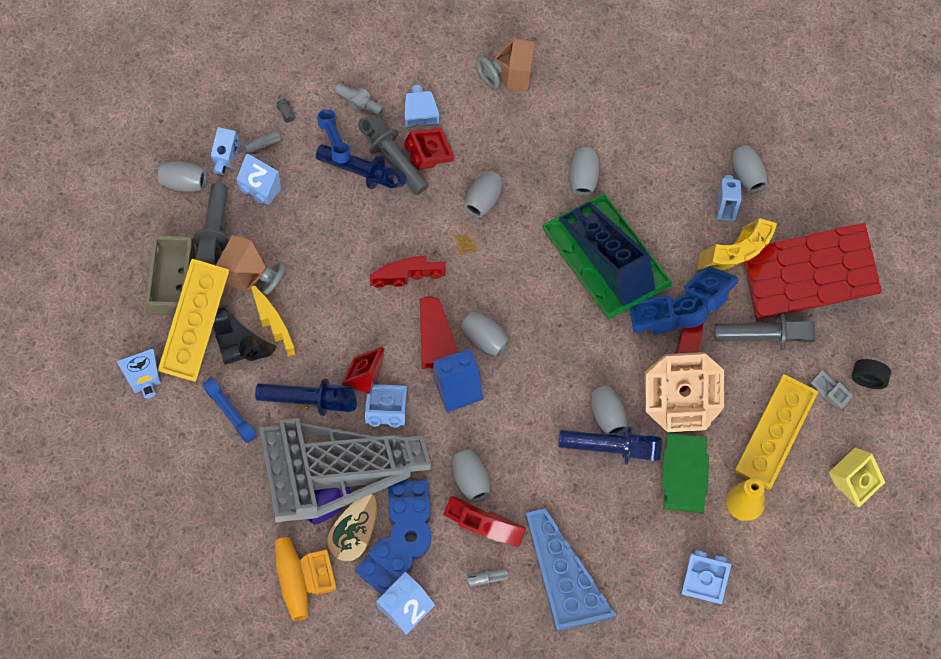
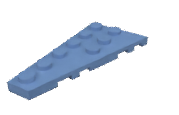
(567, 583)

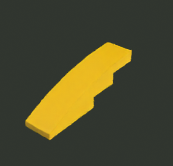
(270, 316)

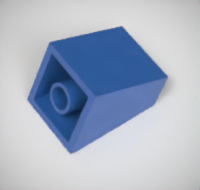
(457, 380)

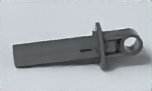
(383, 141)
(211, 239)
(782, 331)

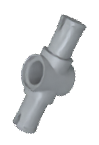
(359, 99)

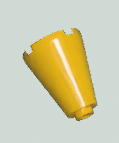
(746, 500)

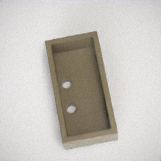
(168, 258)

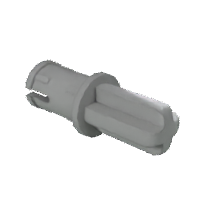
(262, 142)
(487, 577)

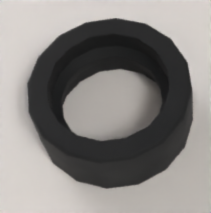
(871, 374)

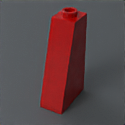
(435, 332)

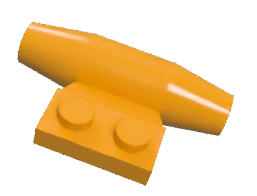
(303, 576)

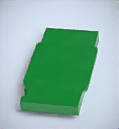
(685, 473)

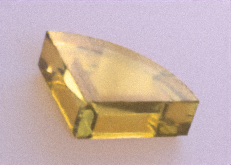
(465, 244)

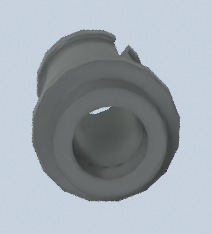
(284, 107)

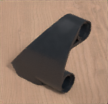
(237, 341)

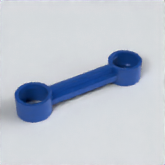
(333, 135)
(216, 394)

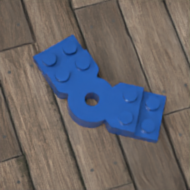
(702, 294)
(393, 556)

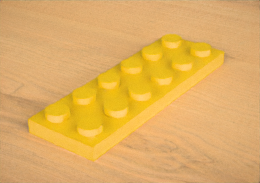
(193, 320)
(776, 431)

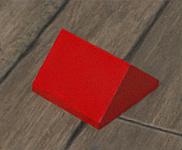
(364, 370)

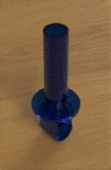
(374, 171)
(325, 397)
(629, 445)

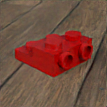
(428, 148)

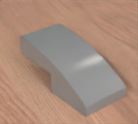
(833, 392)

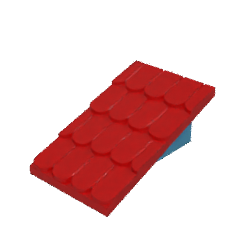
(812, 271)

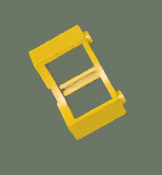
(744, 248)

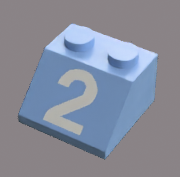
(258, 180)
(405, 603)

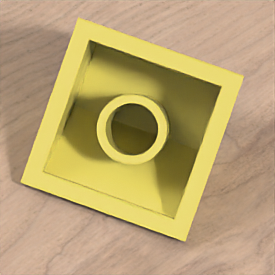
(857, 476)

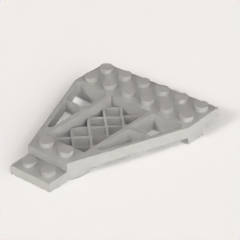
(294, 482)

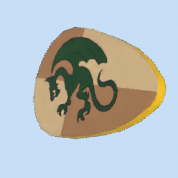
(353, 529)

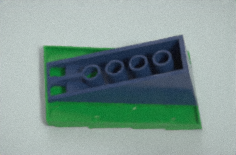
(606, 256)

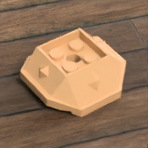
(688, 409)

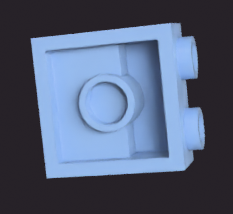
(386, 405)
(706, 577)

